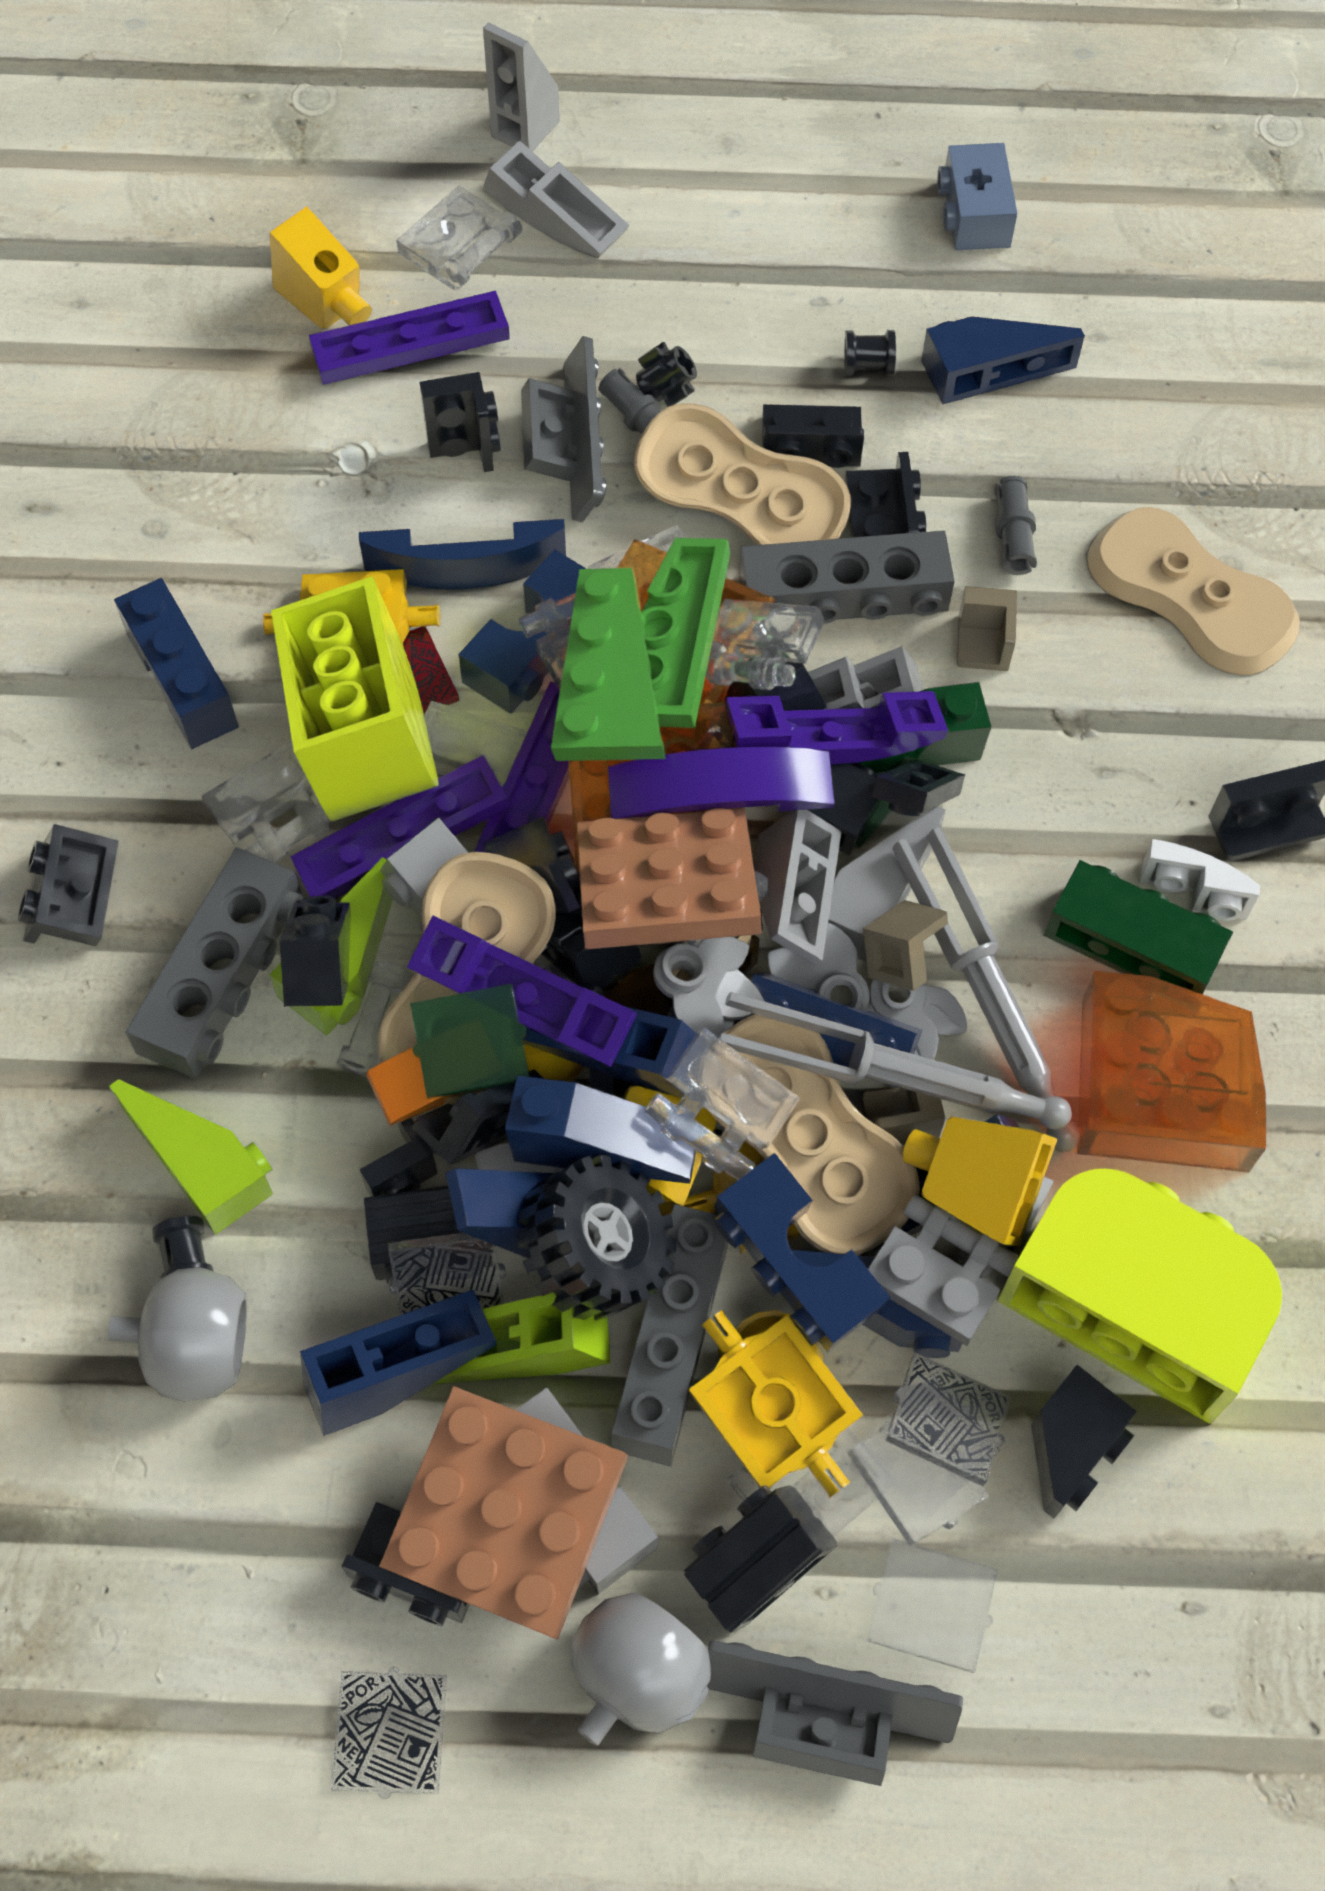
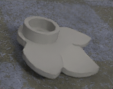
(836, 968)
(712, 974)
(926, 1008)

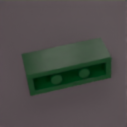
(1136, 929)

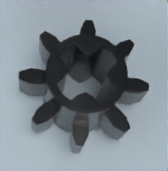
(666, 374)

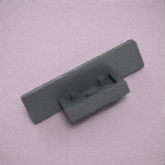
(564, 429)
(827, 1714)

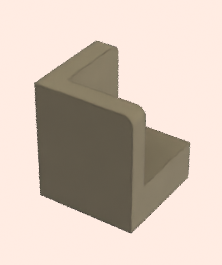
(987, 628)
(896, 943)
(902, 1111)

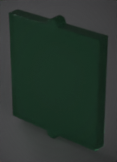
(469, 1041)

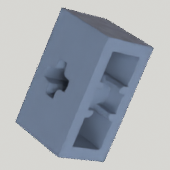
(978, 196)

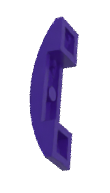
(850, 735)
(722, 780)
(541, 998)

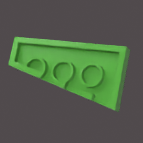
(682, 624)
(606, 679)

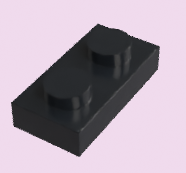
(917, 787)

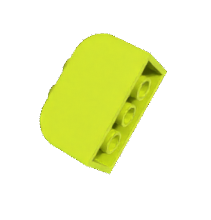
(352, 700)
(1148, 1288)

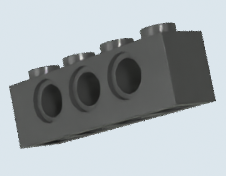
(866, 563)
(242, 888)
(671, 1341)

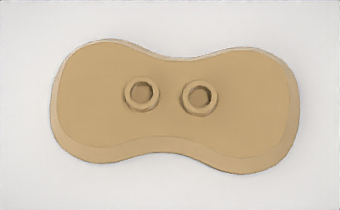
(705, 463)
(1224, 613)
(490, 899)
(832, 1149)

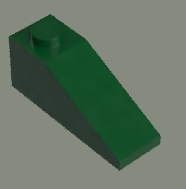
(967, 727)

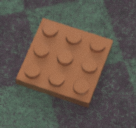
(667, 878)
(505, 1512)

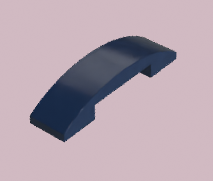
(464, 563)

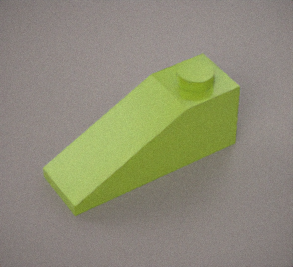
(369, 914)
(201, 1156)
(536, 1341)

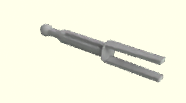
(986, 977)
(896, 1067)

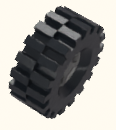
(596, 1238)

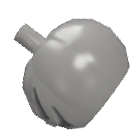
(188, 1334)
(638, 1667)

